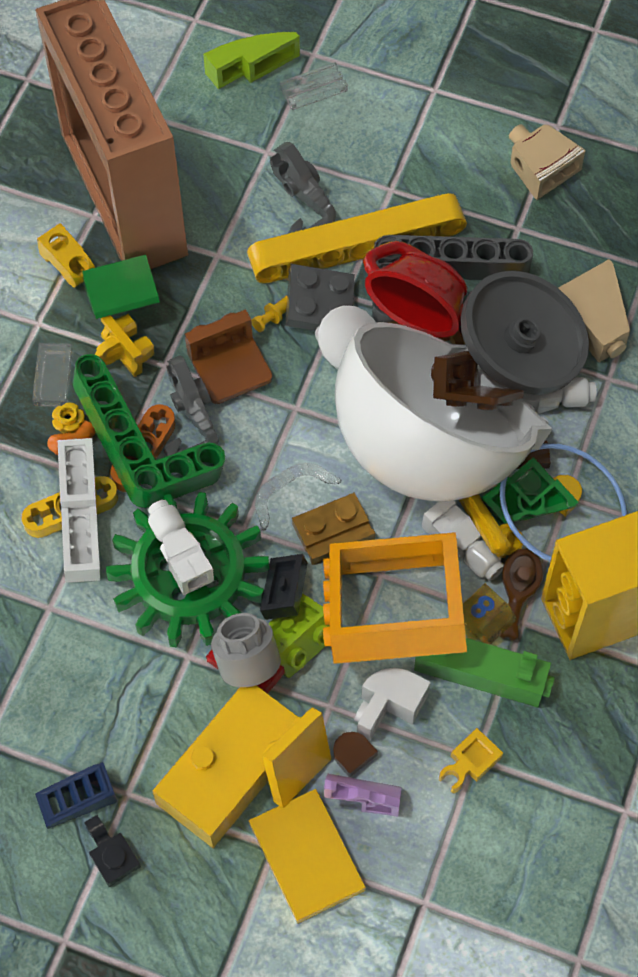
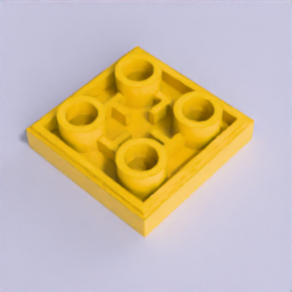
(296, 756)

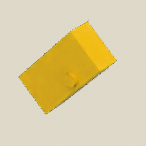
(224, 765)

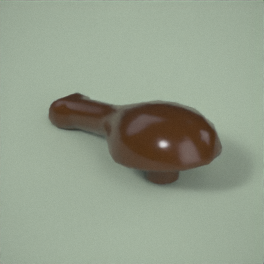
(521, 580)

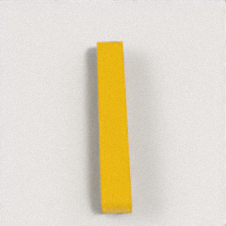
(353, 237)

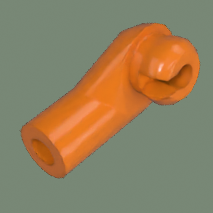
(84, 431)

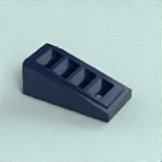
(80, 808)

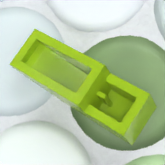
(250, 57)

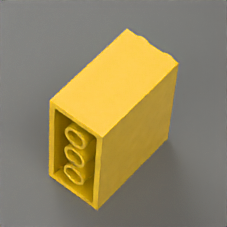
(594, 586)

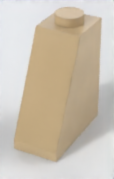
(601, 308)

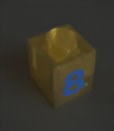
(486, 615)

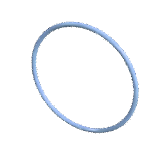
(571, 449)

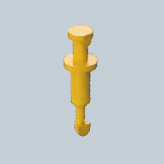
(273, 313)

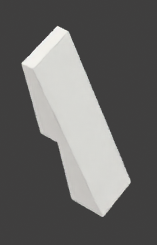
(78, 510)

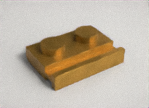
(332, 523)

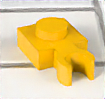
(473, 758)

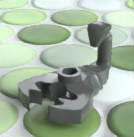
(301, 180)
(191, 397)

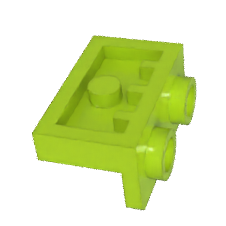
(299, 636)

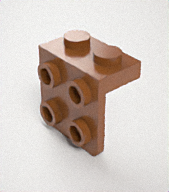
(227, 357)

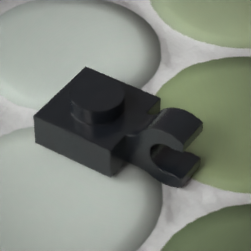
(112, 855)

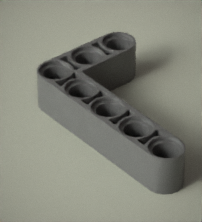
(469, 256)

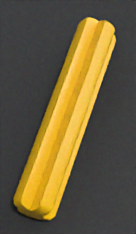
(486, 525)

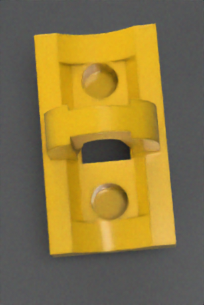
(119, 346)

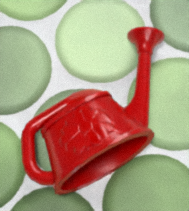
(416, 289)

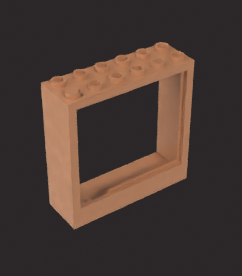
(114, 130)

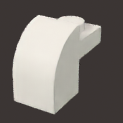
(392, 692)

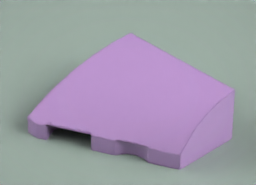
(374, 796)

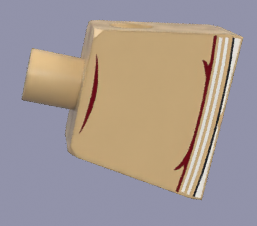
(544, 158)

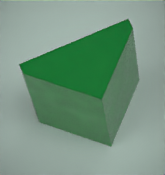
(120, 286)

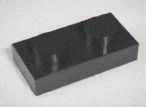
(284, 586)

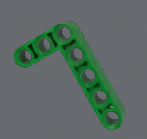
(132, 443)

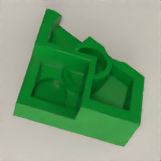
(529, 495)

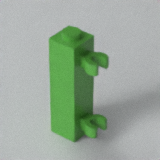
(492, 671)

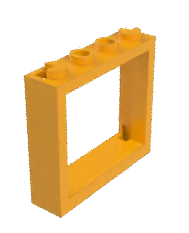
(398, 638)

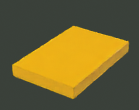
(307, 856)

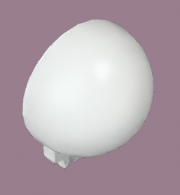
(418, 440)

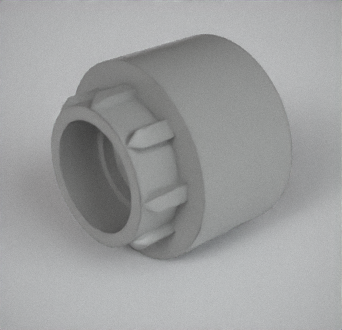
(245, 650)

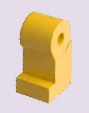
(64, 254)

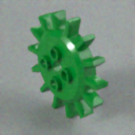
(157, 587)

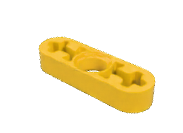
(43, 509)

